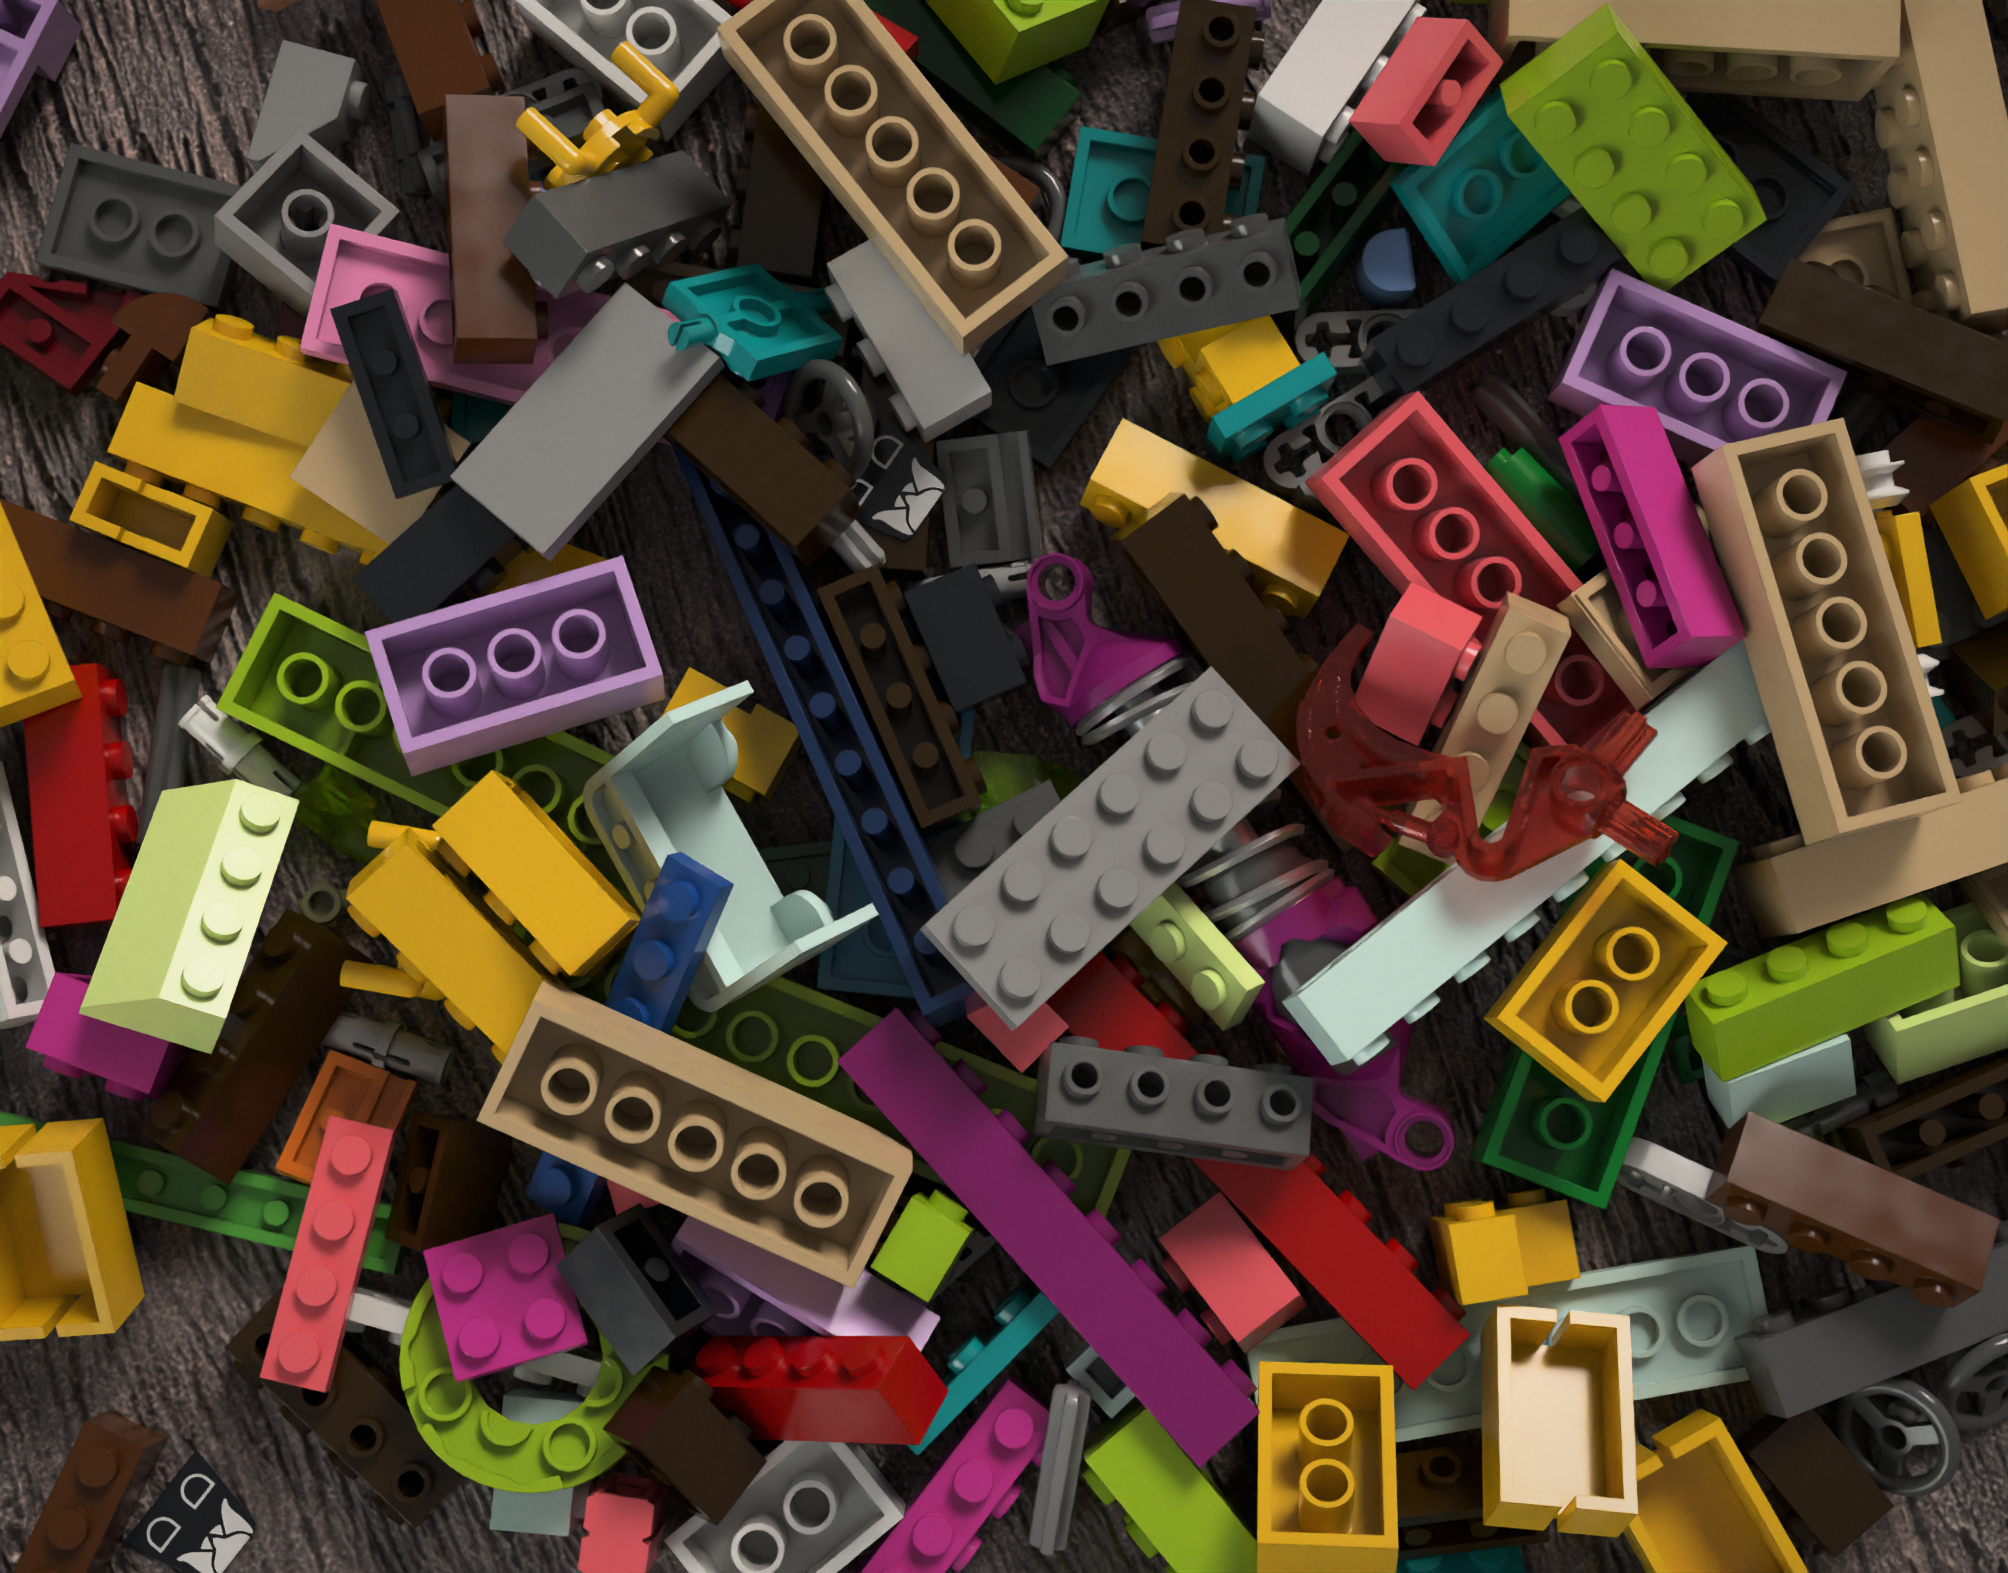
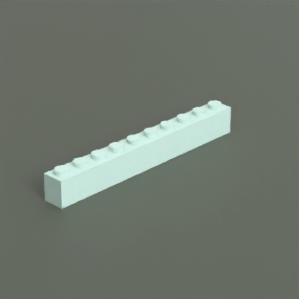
(1458, 917)

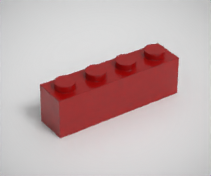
(81, 803)
(823, 1387)

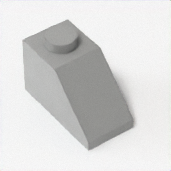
(310, 92)

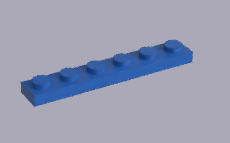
(650, 990)

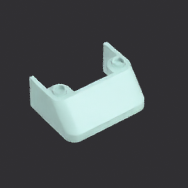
(669, 799)

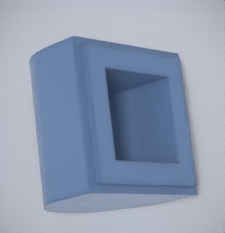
(1386, 270)

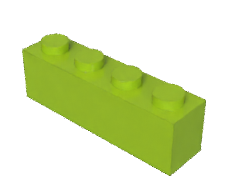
(1822, 986)

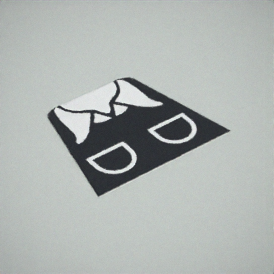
(897, 484)
(194, 1522)

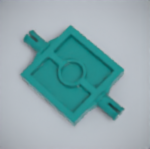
(751, 321)

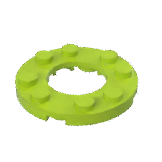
(488, 1445)

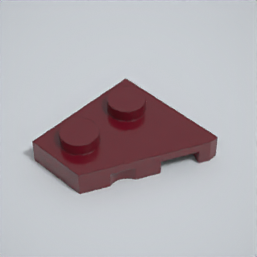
(60, 327)

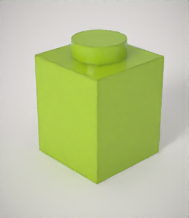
(925, 1243)

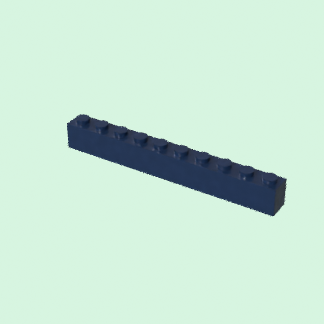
(840, 745)

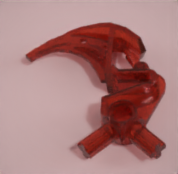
(1374, 769)

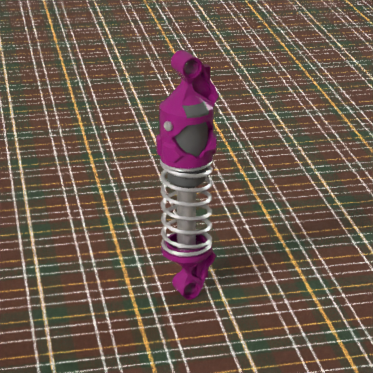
(1260, 890)

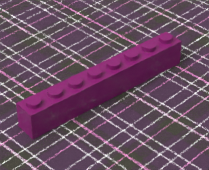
(1049, 1236)

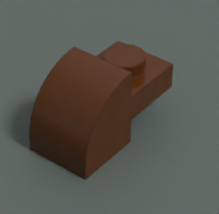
(157, 336)

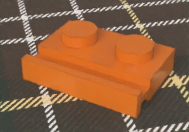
(347, 1091)

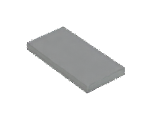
(586, 422)

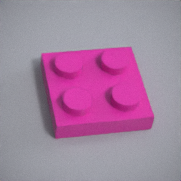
(504, 1298)

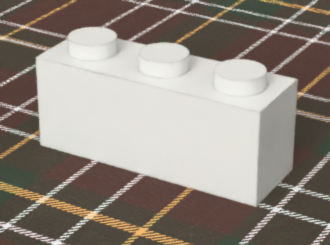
(928, 373)

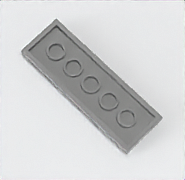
(1110, 848)

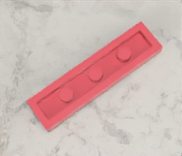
(329, 1254)

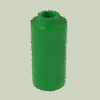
(1545, 505)

